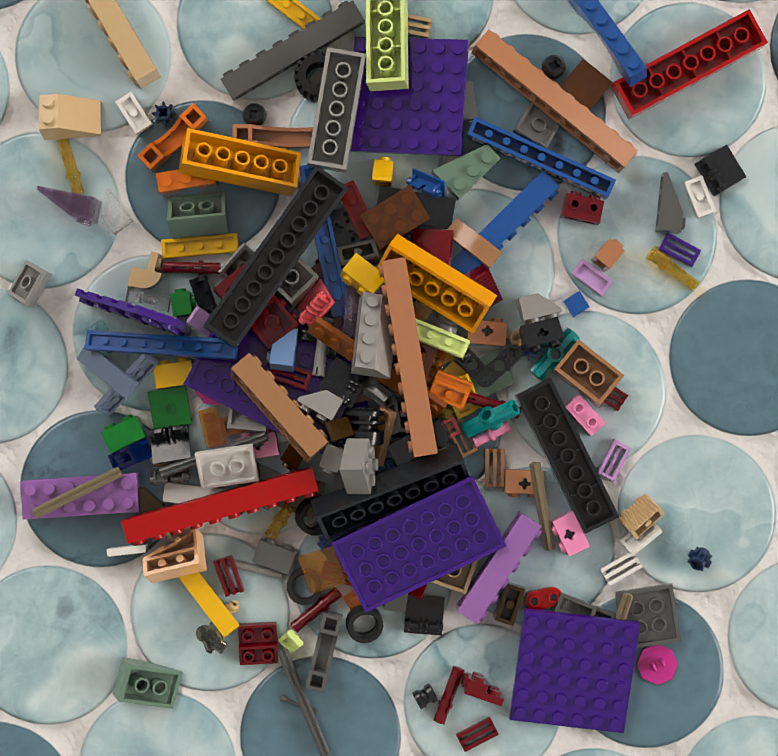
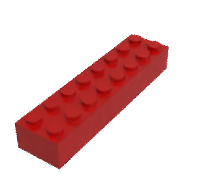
(691, 63)

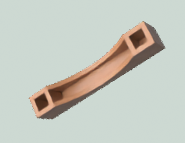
(274, 136)

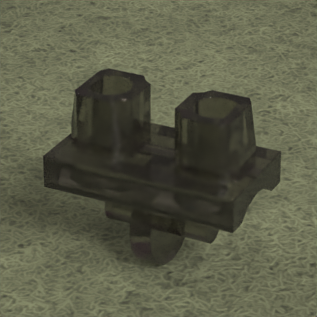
(211, 638)

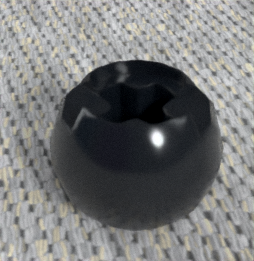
(559, 63)
(254, 107)

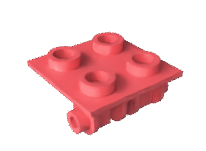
(315, 304)

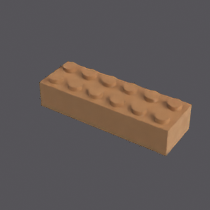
(278, 407)

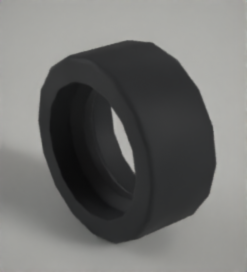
(300, 513)
(297, 599)
(365, 637)

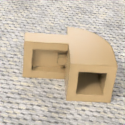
(147, 278)

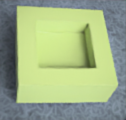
(290, 641)

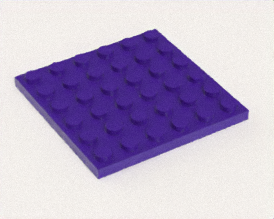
(425, 116)
(574, 670)

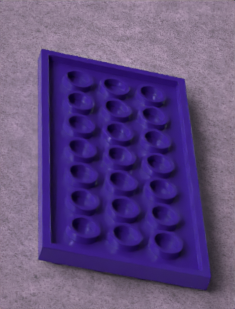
(418, 543)

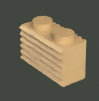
(640, 516)

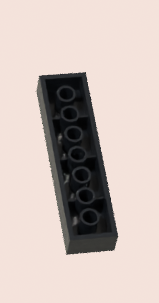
(566, 455)
(392, 491)

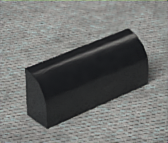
(439, 209)

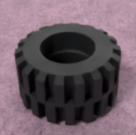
(310, 62)

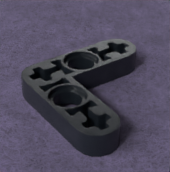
(482, 369)

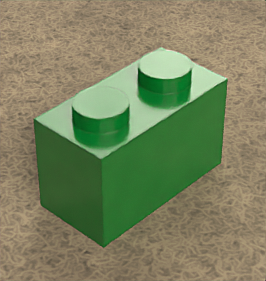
(124, 433)

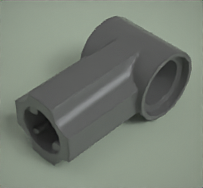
(374, 390)

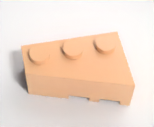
(177, 559)

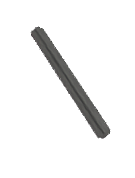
(188, 463)
(303, 702)

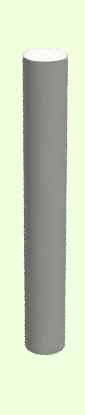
(256, 569)

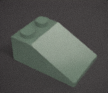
(146, 683)

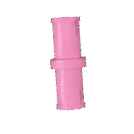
(488, 434)

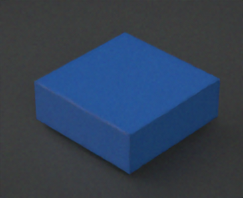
(576, 304)

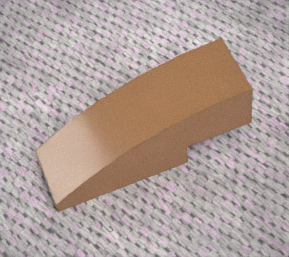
(474, 243)

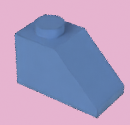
(283, 352)

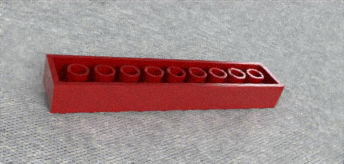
(219, 505)

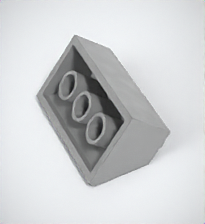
(372, 340)

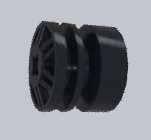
(365, 423)

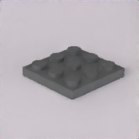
(656, 613)

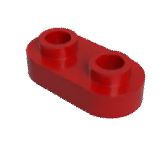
(543, 597)

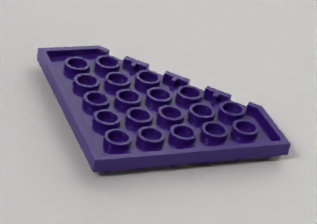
(137, 313)

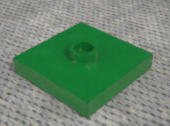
(170, 407)

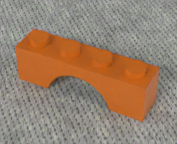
(163, 148)

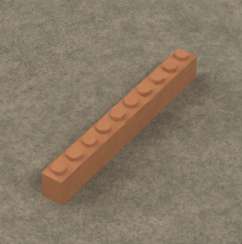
(554, 101)
(409, 357)

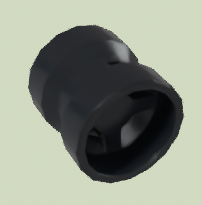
(420, 697)

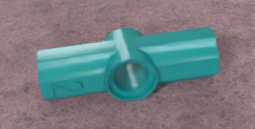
(547, 363)
(490, 418)

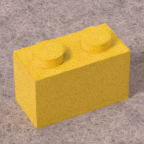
(361, 275)
(172, 374)

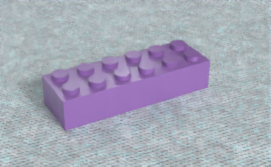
(114, 497)
(498, 567)

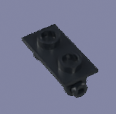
(203, 293)

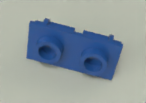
(431, 185)

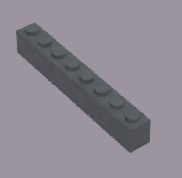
(288, 52)

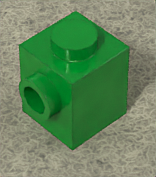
(182, 302)

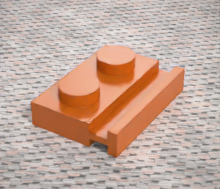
(450, 388)

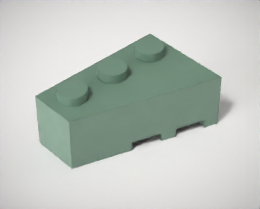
(466, 170)

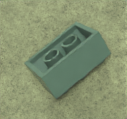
(197, 214)

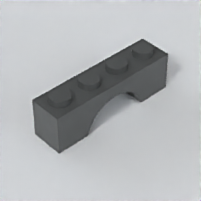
(324, 651)

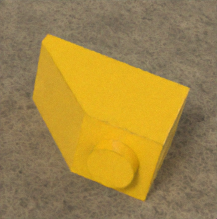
(382, 172)

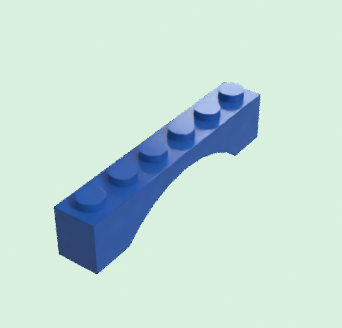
(621, 51)

